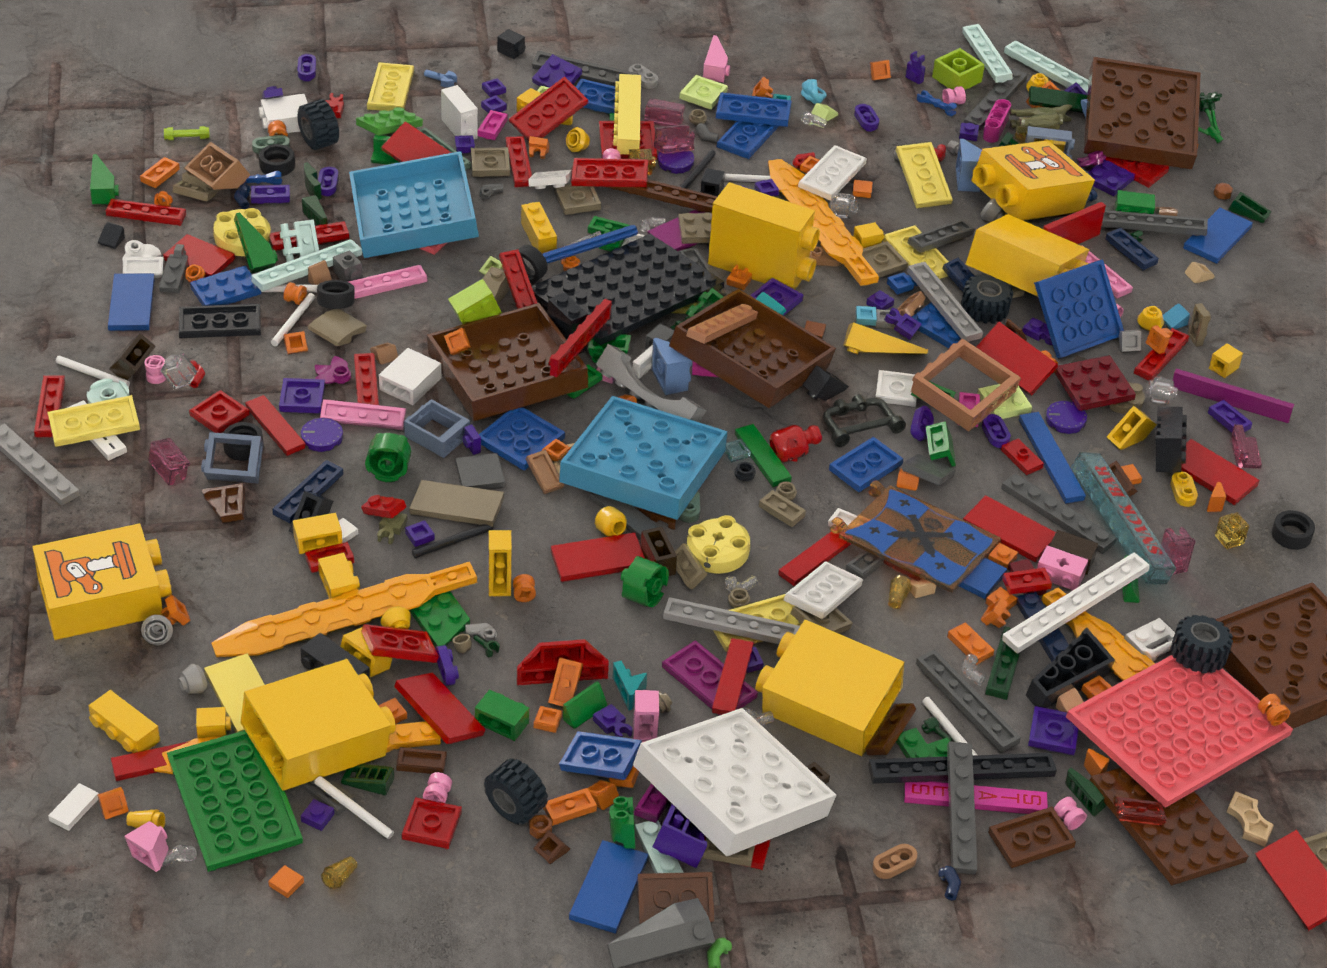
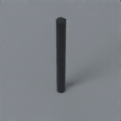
(698, 169)
(451, 540)

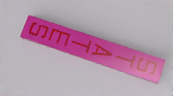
(984, 797)

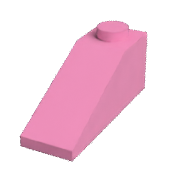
(716, 62)

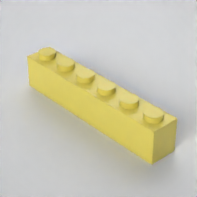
(627, 113)

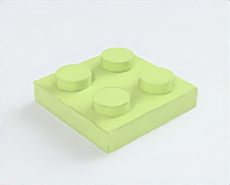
(703, 92)
(1013, 406)

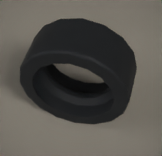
(277, 151)
(536, 259)
(335, 294)
(241, 452)
(1288, 539)

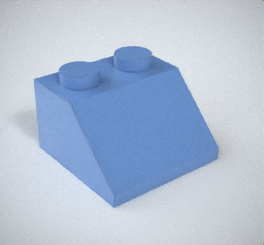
(966, 161)
(670, 367)

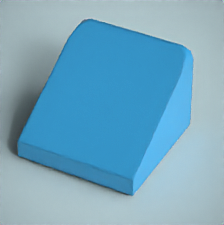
(1176, 317)

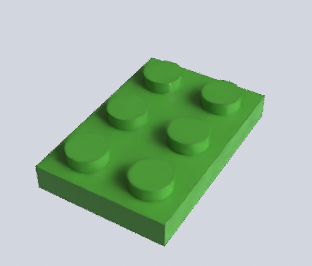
(388, 121)

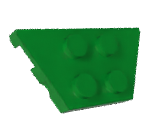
(441, 618)

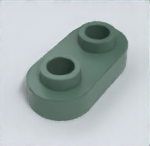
(261, 142)
(692, 511)

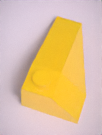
(867, 340)

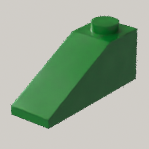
(102, 183)
(255, 246)

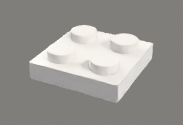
(554, 178)

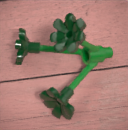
(1207, 104)

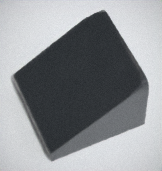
(111, 235)

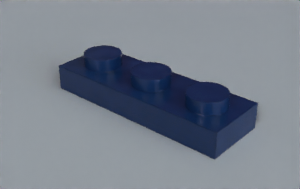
(1131, 248)

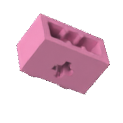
(1063, 568)
(646, 715)

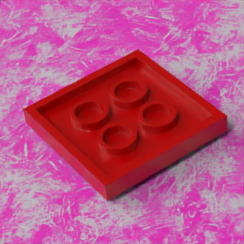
(647, 136)

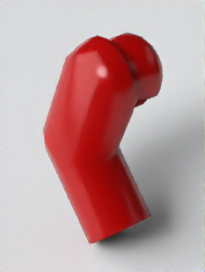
(940, 152)
(800, 158)
(199, 375)

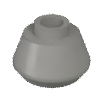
(992, 211)
(157, 630)
(193, 680)

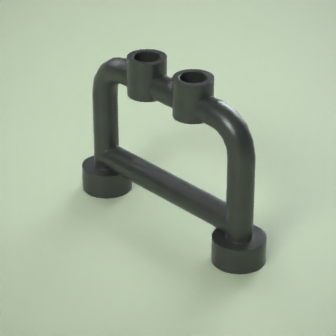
(841, 435)

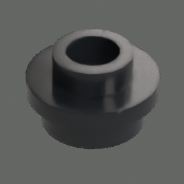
(745, 471)

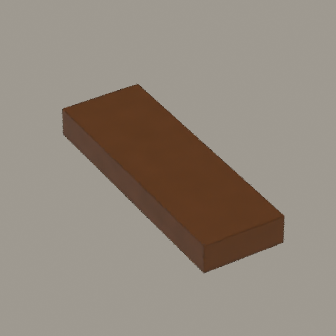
(890, 729)

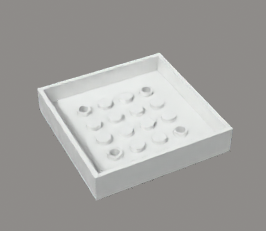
(734, 781)

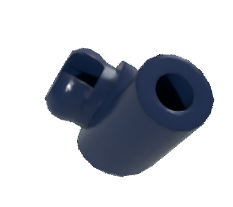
(241, 196)
(948, 873)

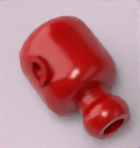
(793, 442)

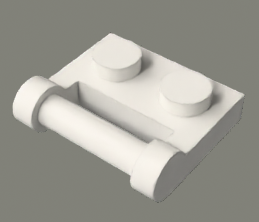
(1150, 636)

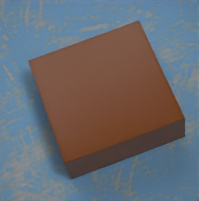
(816, 328)

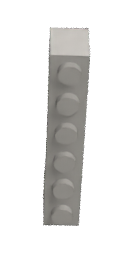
(617, 365)

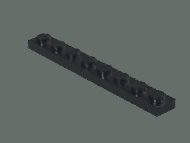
(984, 767)

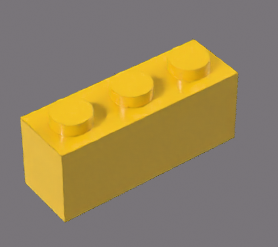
(538, 227)
(500, 562)
(123, 723)

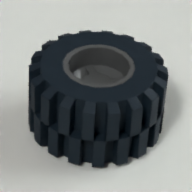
(318, 124)
(987, 298)
(1201, 643)
(515, 791)

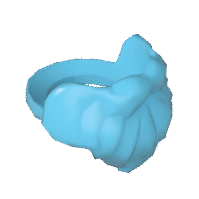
(810, 91)

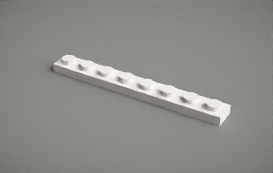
(1075, 602)

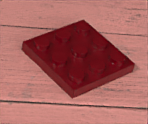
(1094, 383)

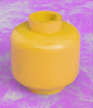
(610, 521)

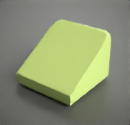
(824, 111)
(491, 262)

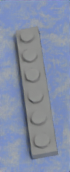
(944, 302)
(36, 467)
(727, 621)

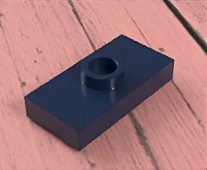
(958, 272)

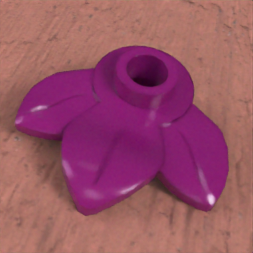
(1093, 158)
(336, 372)

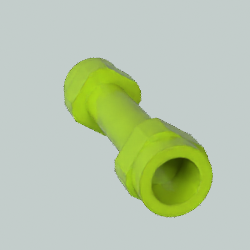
(202, 132)

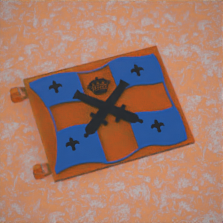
(917, 537)

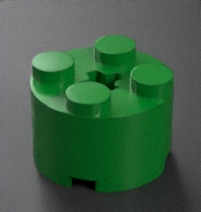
(388, 456)
(644, 581)

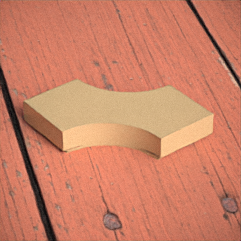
(1254, 825)

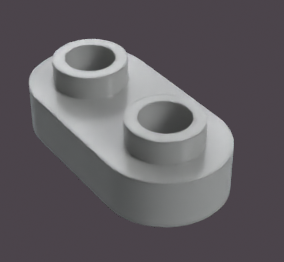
(648, 79)

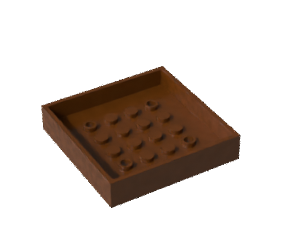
(1141, 113)
(760, 358)
(506, 362)
(1283, 651)

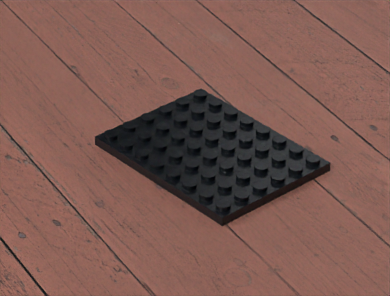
(639, 278)

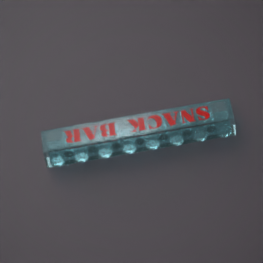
(1122, 516)

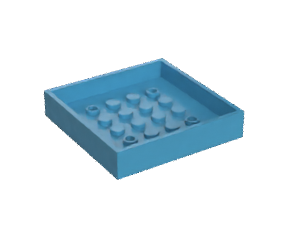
(413, 204)
(643, 457)

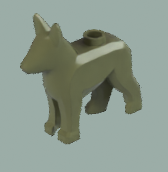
(1040, 117)

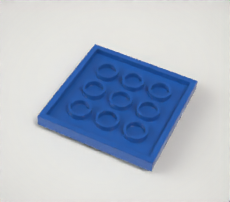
(1079, 308)

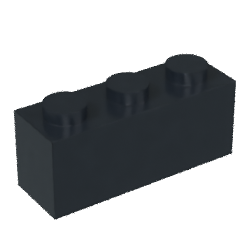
(322, 652)

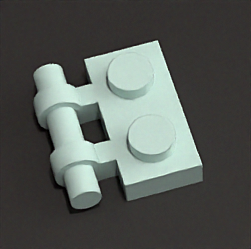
(305, 238)

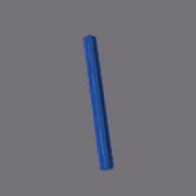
(590, 244)

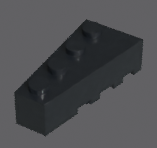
(1170, 439)
(1071, 669)

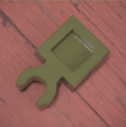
(391, 526)

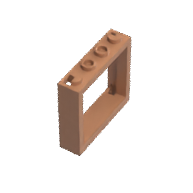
(949, 406)

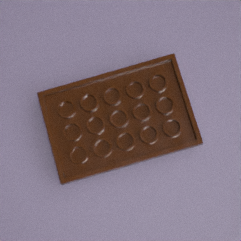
(1189, 841)

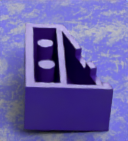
(680, 838)

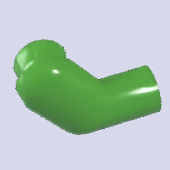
(714, 952)

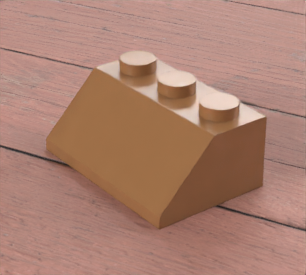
(217, 168)

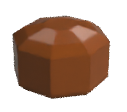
(1223, 191)
(539, 826)

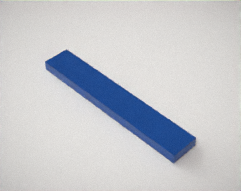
(1052, 457)

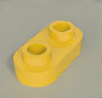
(1184, 489)

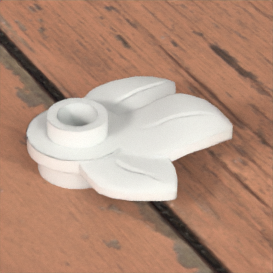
(142, 250)

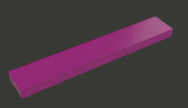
(1233, 395)

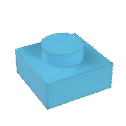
(866, 315)

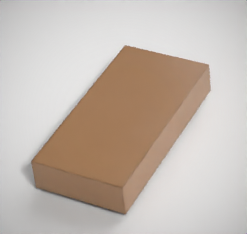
(544, 471)

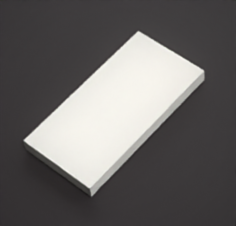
(832, 172)
(823, 590)

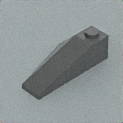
(671, 932)

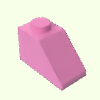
(148, 845)

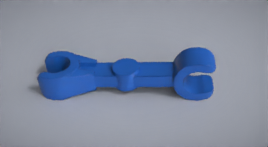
(925, 97)
(269, 178)

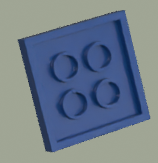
(519, 435)

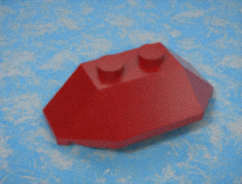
(542, 662)

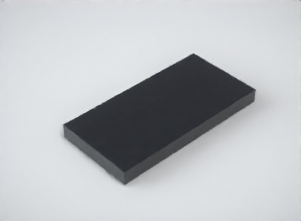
(219, 321)

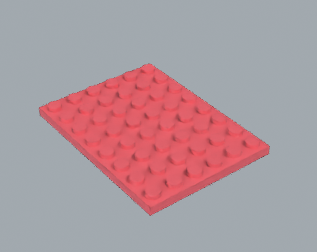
(1177, 727)

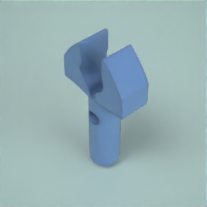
(447, 79)

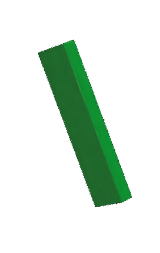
(763, 455)

